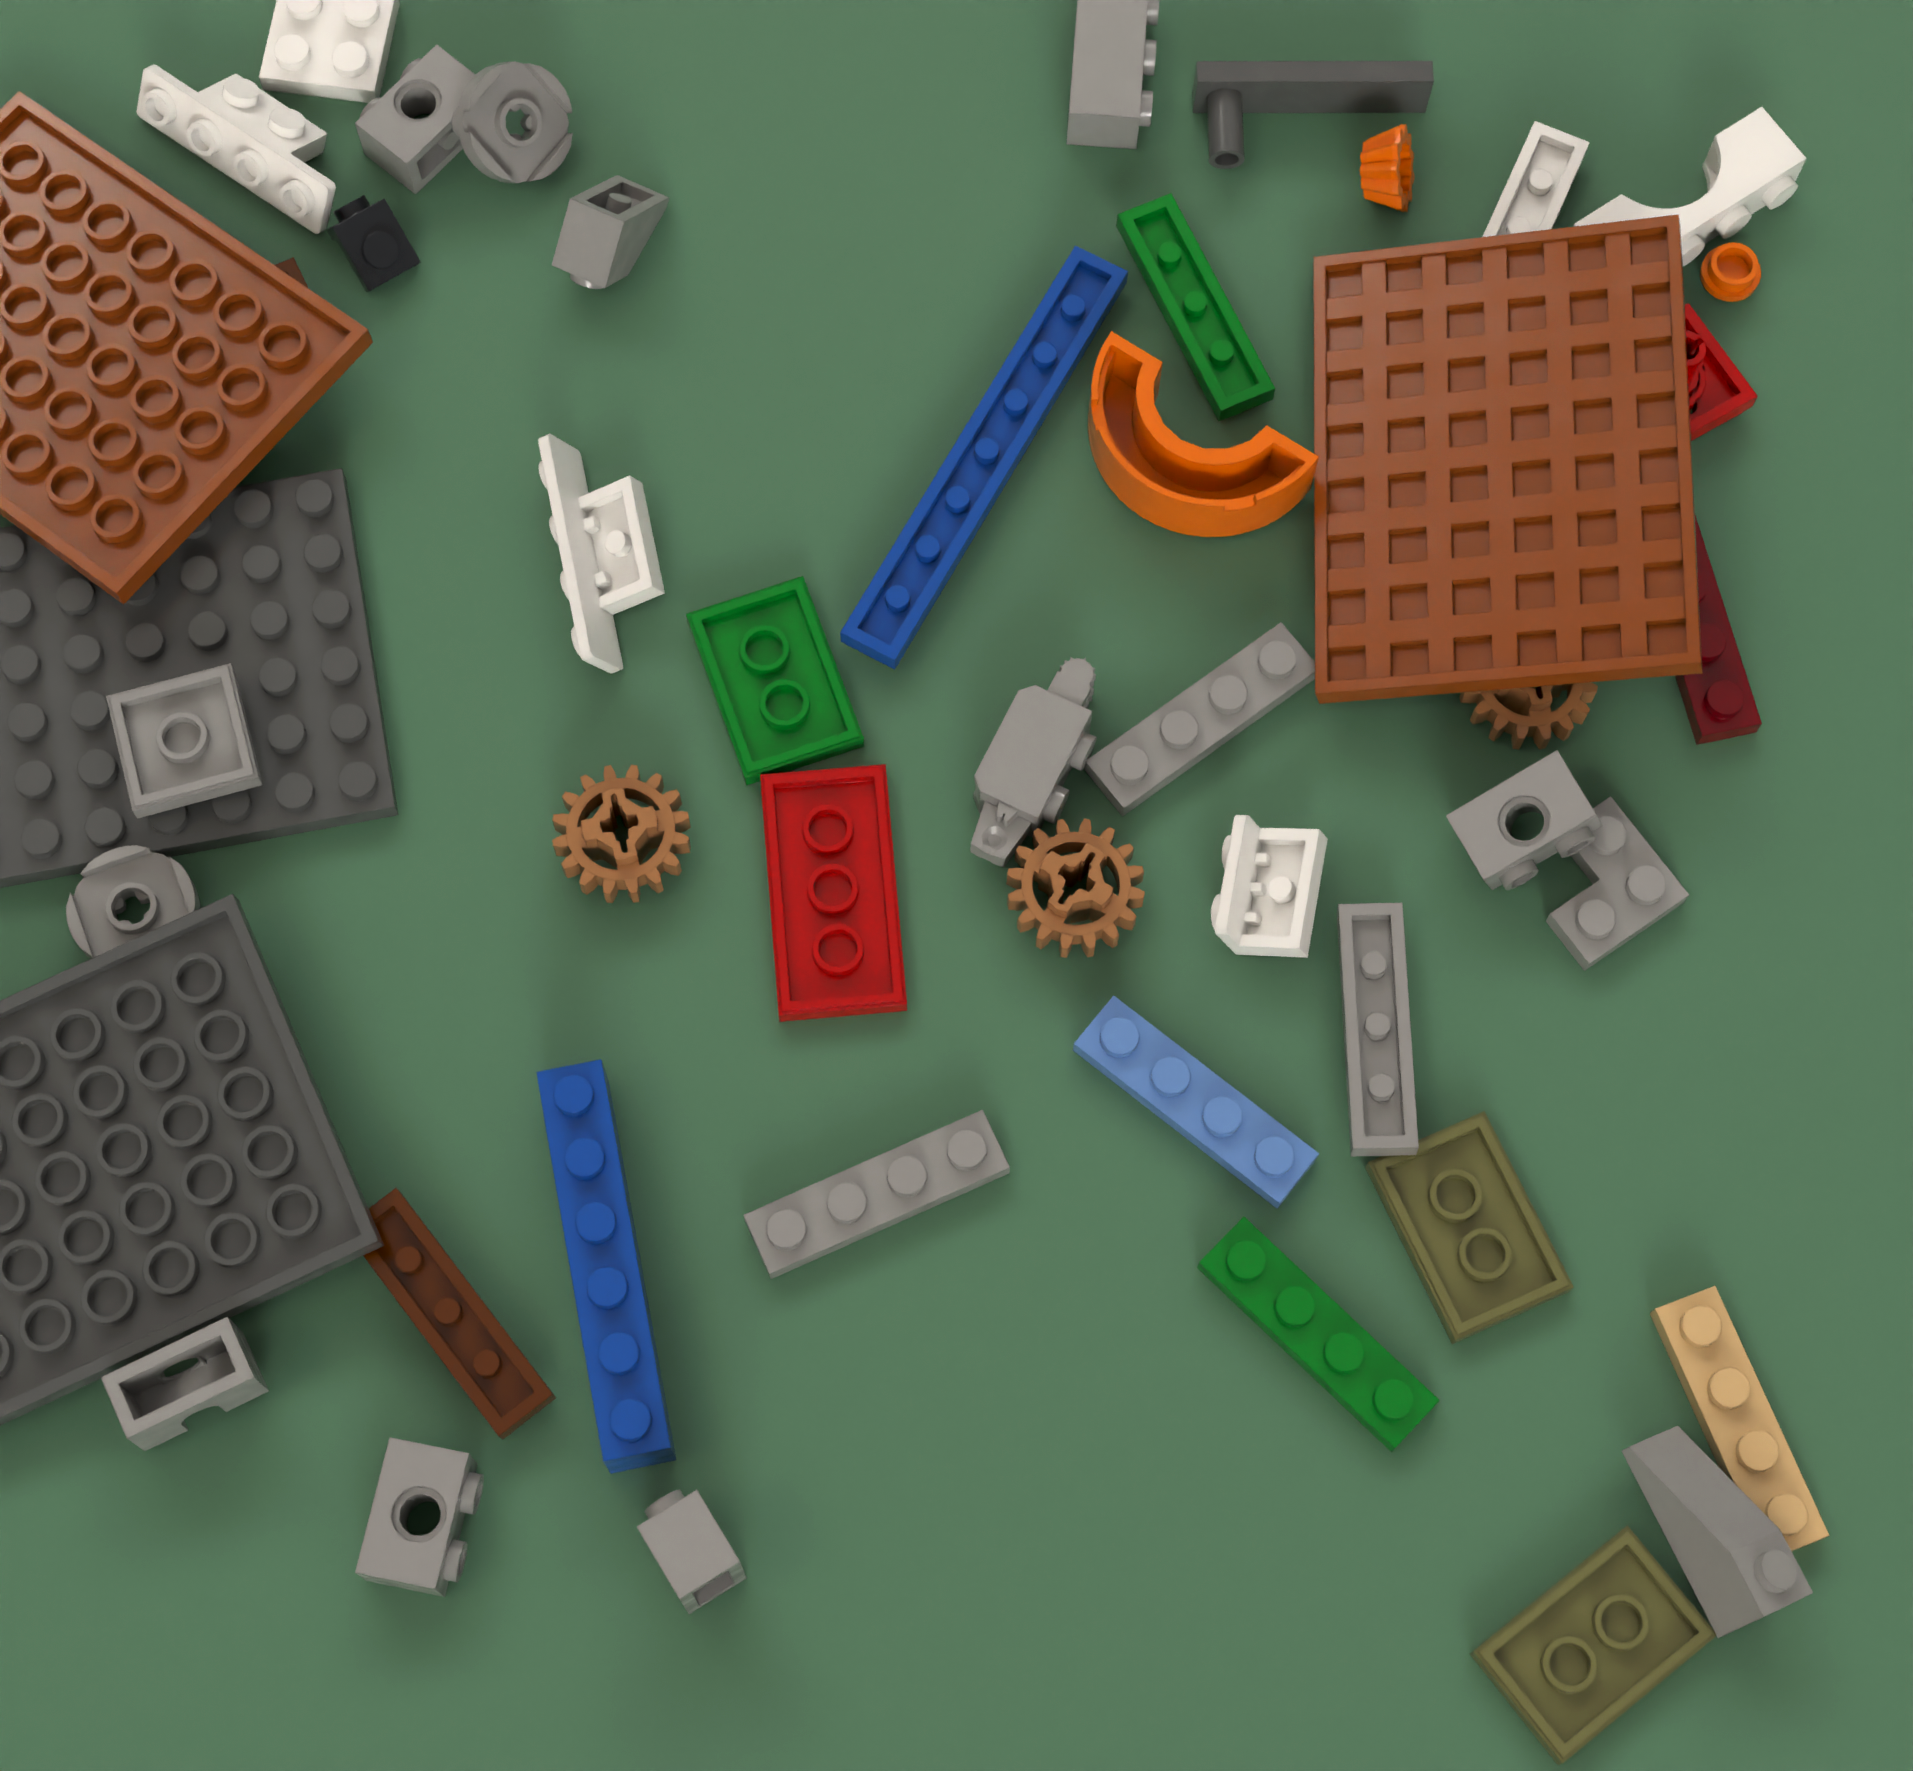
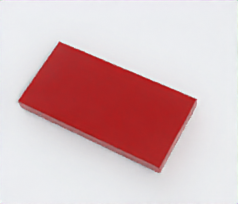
(833, 893)

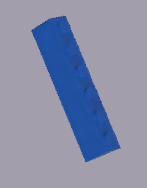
(605, 1267)

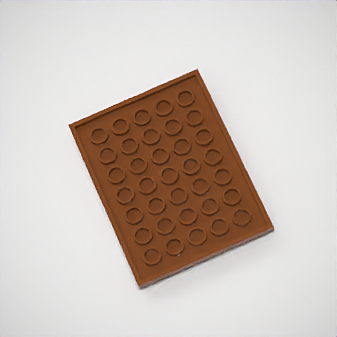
(136, 354)

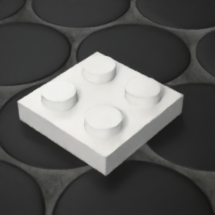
(329, 48)

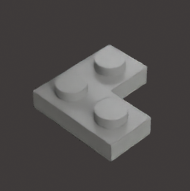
(1626, 893)

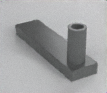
(1241, 87)

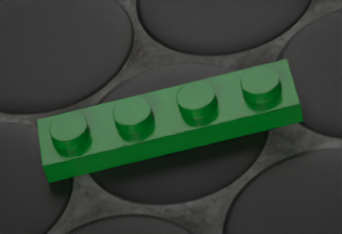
(1195, 307)
(1318, 1334)

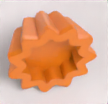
(1388, 168)

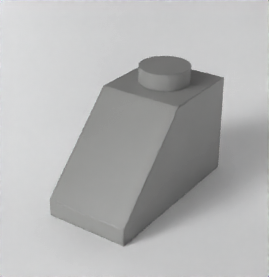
(607, 231)

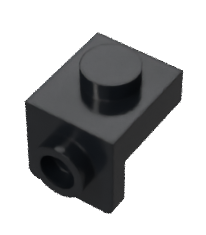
(372, 242)

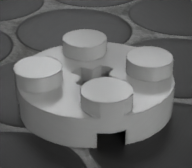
(482, 122)
(112, 880)

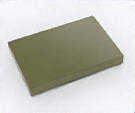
(1469, 1228)
(1593, 1645)

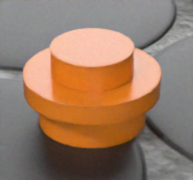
(1730, 272)

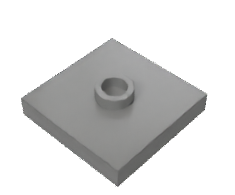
(184, 740)

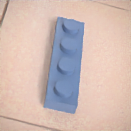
(1195, 1101)

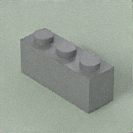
(1109, 72)

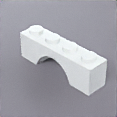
(1744, 171)

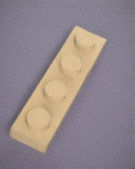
(1737, 1413)

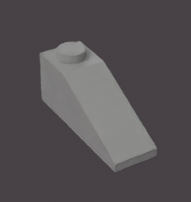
(1716, 1532)

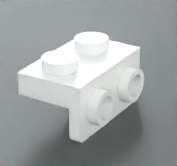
(1268, 889)

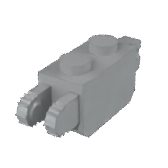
(1030, 760)

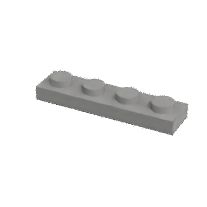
(1201, 719)
(1377, 1030)
(876, 1194)

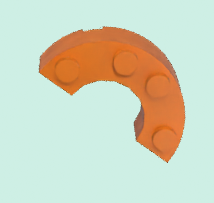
(1176, 481)

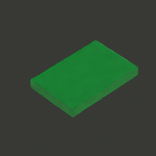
(775, 680)

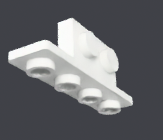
(246, 139)
(602, 548)

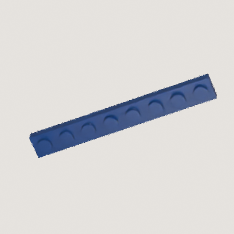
(983, 458)

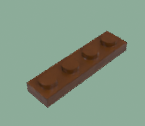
(454, 1318)

